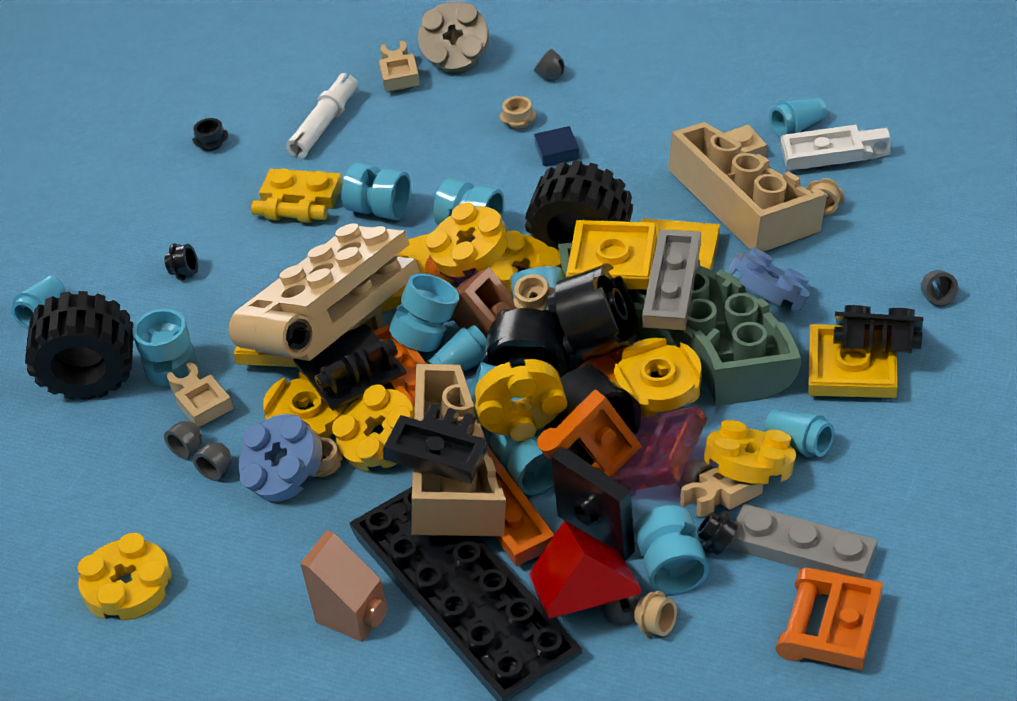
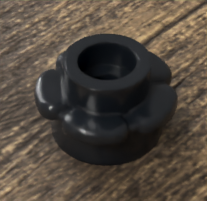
(209, 134)
(181, 261)
(716, 532)

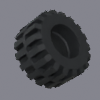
(573, 195)
(79, 345)

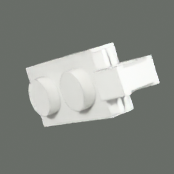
(833, 146)

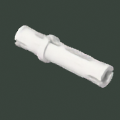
(329, 106)

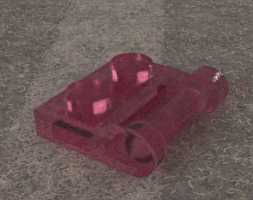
(665, 449)

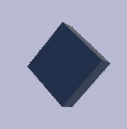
(556, 146)

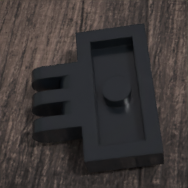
(437, 444)

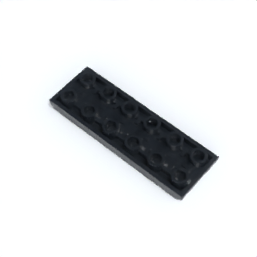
(467, 599)

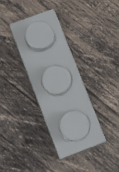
(671, 280)
(802, 543)

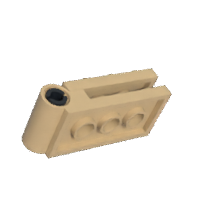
(324, 293)

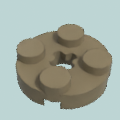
(439, 22)

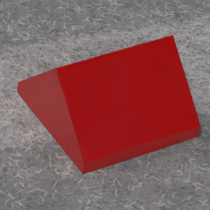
(579, 573)

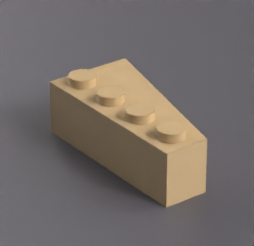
(743, 190)
(442, 503)

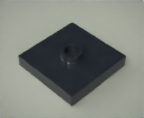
(593, 502)

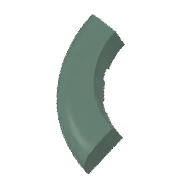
(733, 333)

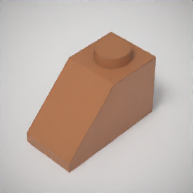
(481, 300)
(342, 588)

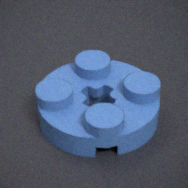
(769, 280)
(262, 446)

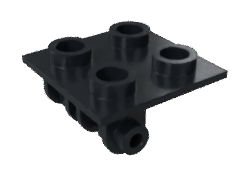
(857, 316)
(352, 366)

